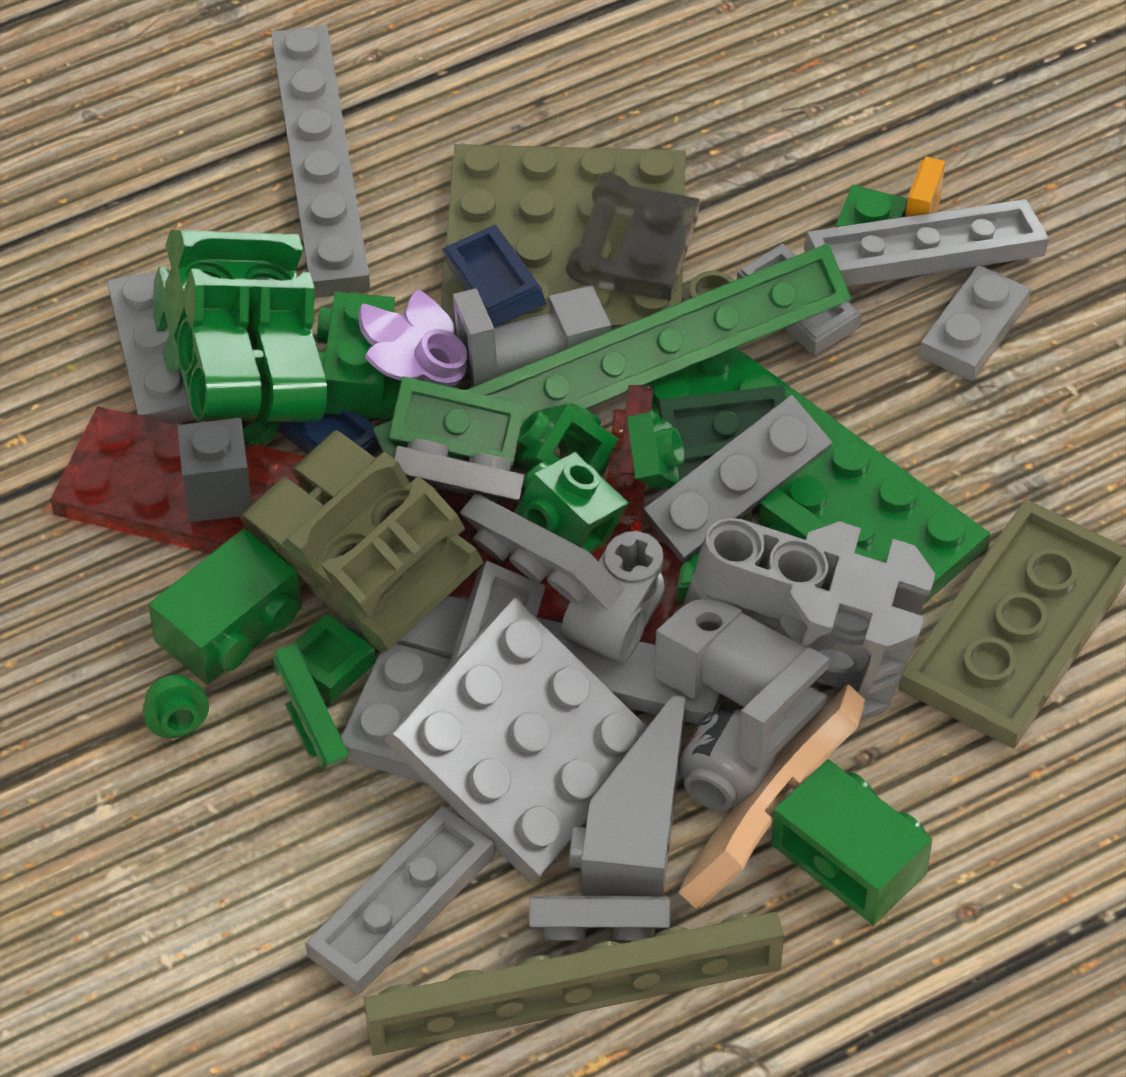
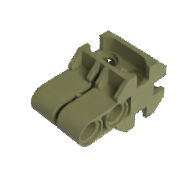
(365, 538)

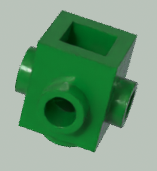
(569, 428)
(571, 502)

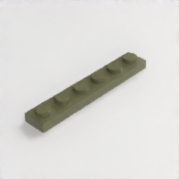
(573, 983)

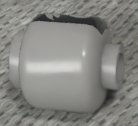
(713, 768)

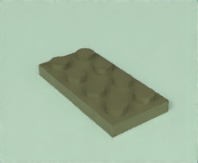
(1017, 623)

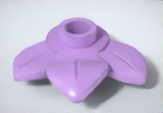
(415, 343)

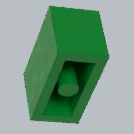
(225, 606)
(851, 841)

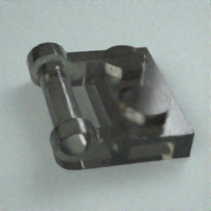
(652, 245)

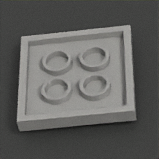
(518, 738)

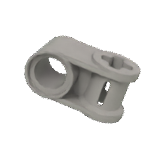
(636, 565)

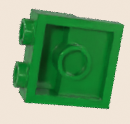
(349, 376)

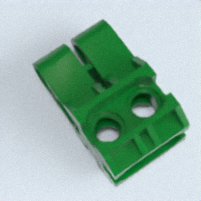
(240, 326)

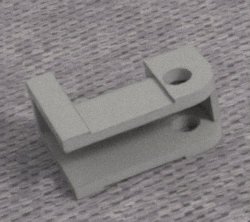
(499, 350)
(748, 666)

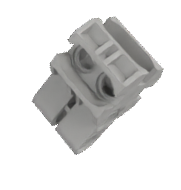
(822, 598)

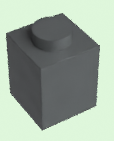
(214, 469)

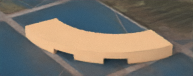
(748, 821)

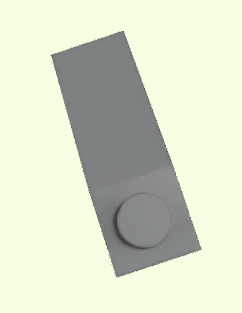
(633, 814)

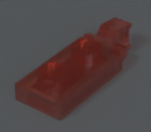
(621, 466)

